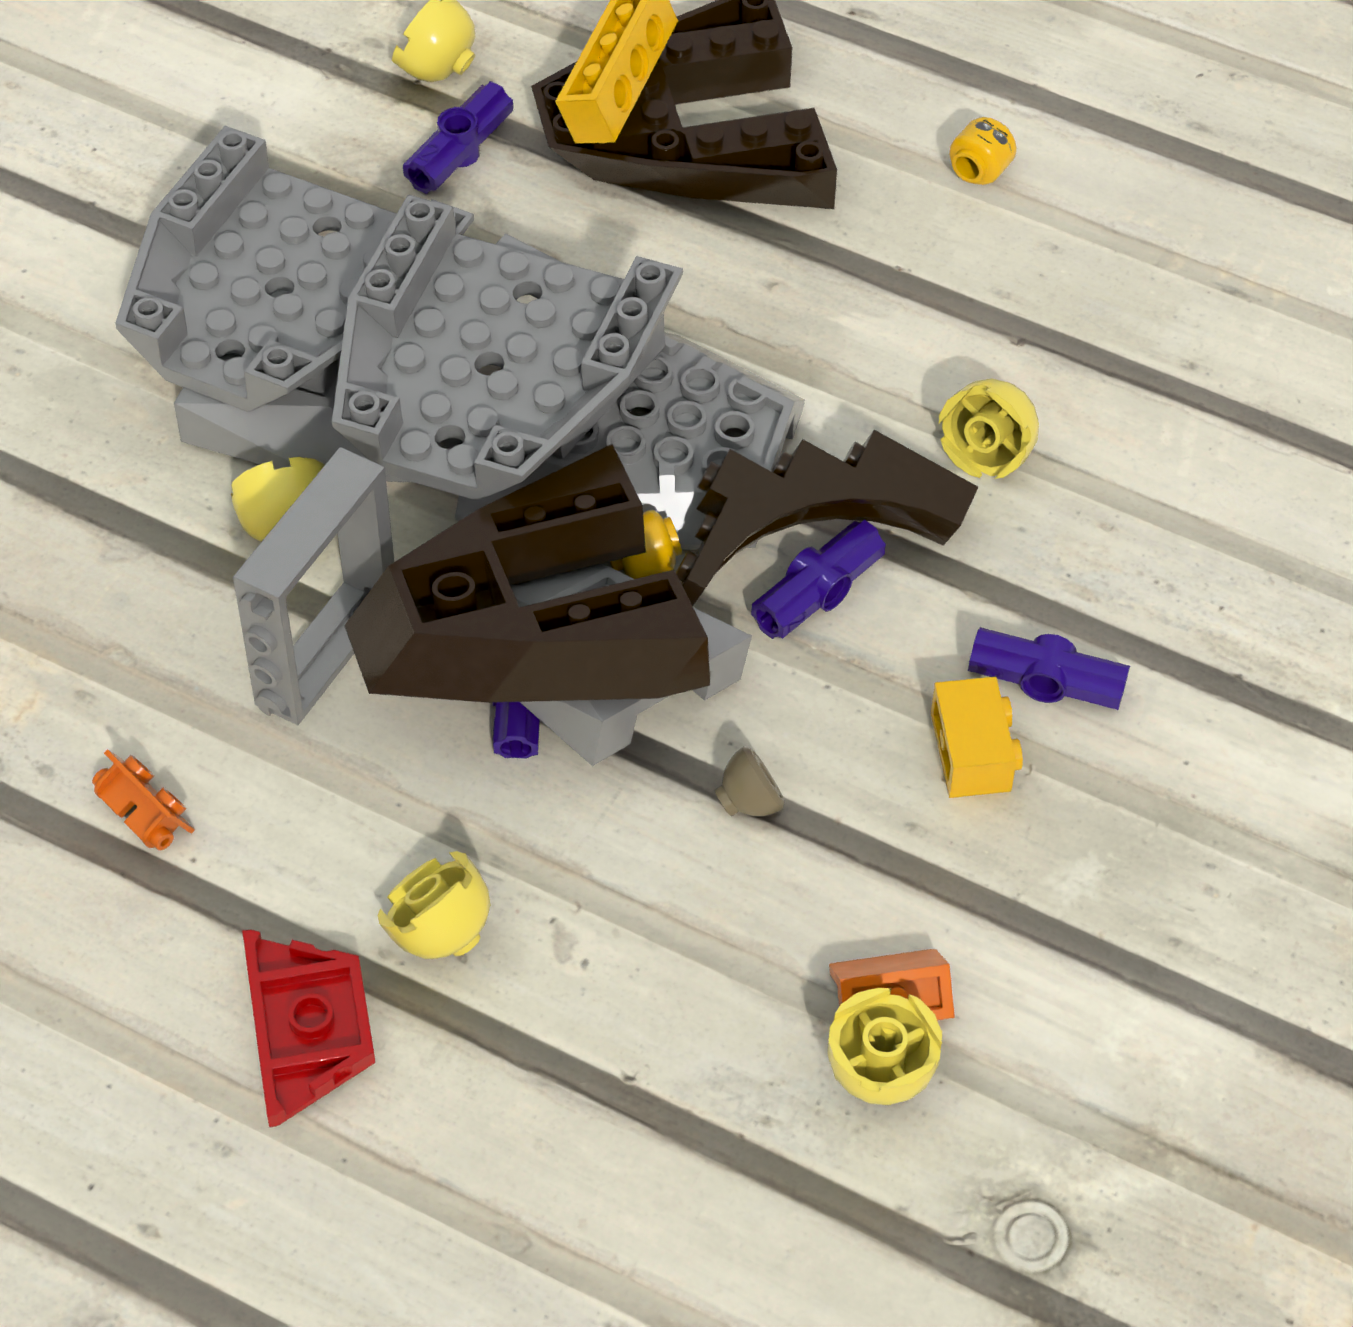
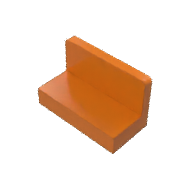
(914, 973)

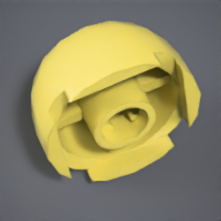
(437, 42)
(989, 428)
(266, 494)
(438, 909)
(884, 1046)

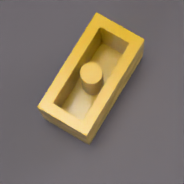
(975, 737)

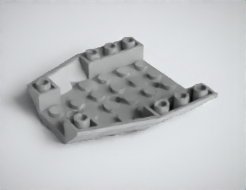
(219, 252)
(447, 306)
(667, 451)

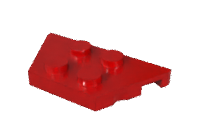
(306, 1021)

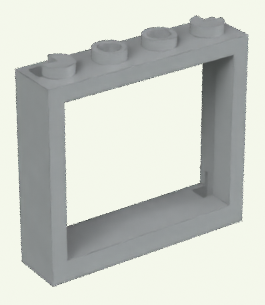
(342, 500)

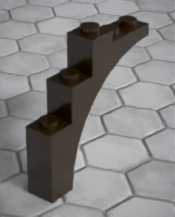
(873, 483)

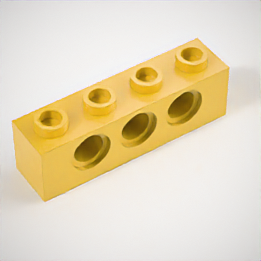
(614, 68)

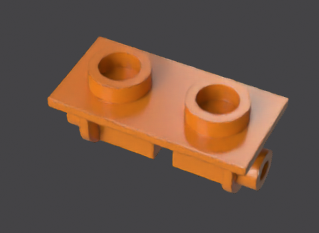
(156, 812)

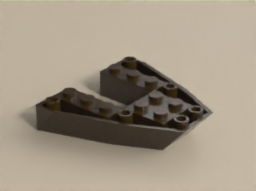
(710, 55)
(454, 631)

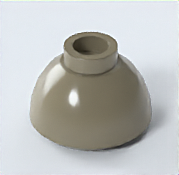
(749, 786)

